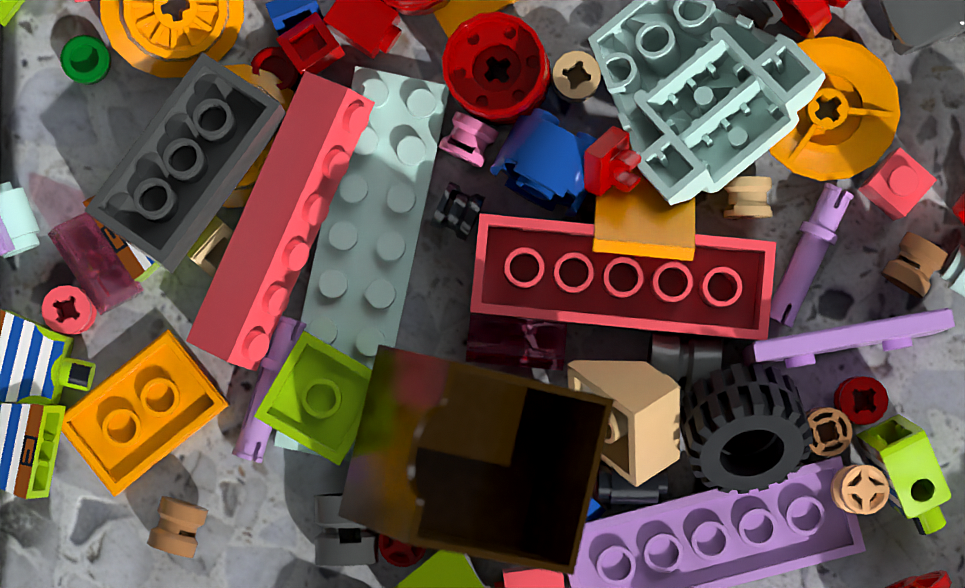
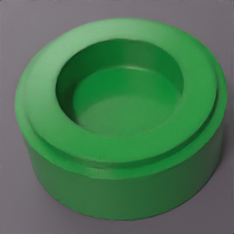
(85, 59)

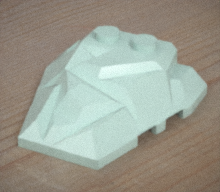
(700, 90)

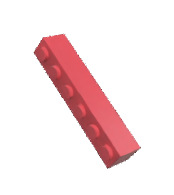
(280, 221)

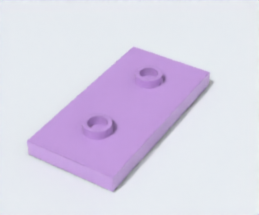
(890, 332)

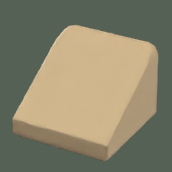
(211, 246)

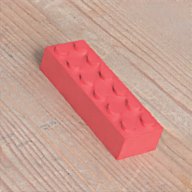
(554, 276)

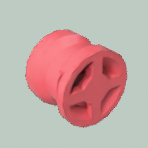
(78, 312)

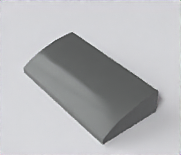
(187, 162)

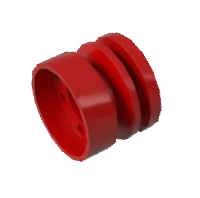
(493, 40)

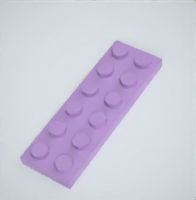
(720, 536)

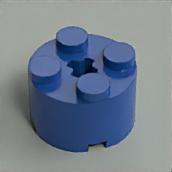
(544, 162)

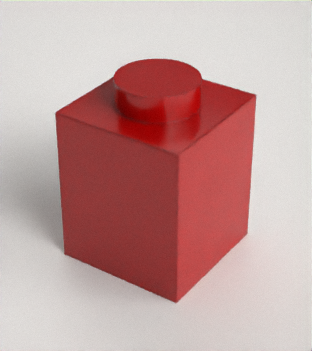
(365, 25)

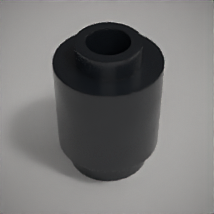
(620, 491)

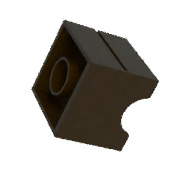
(475, 461)

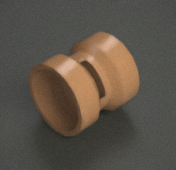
(915, 265)
(820, 423)
(177, 527)

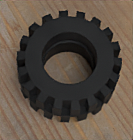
(744, 428)

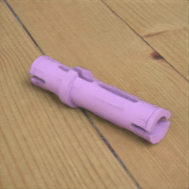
(809, 253)
(255, 433)

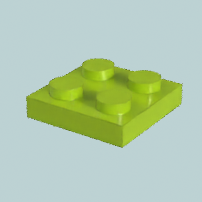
(317, 398)

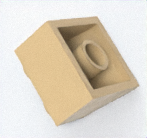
(644, 414)

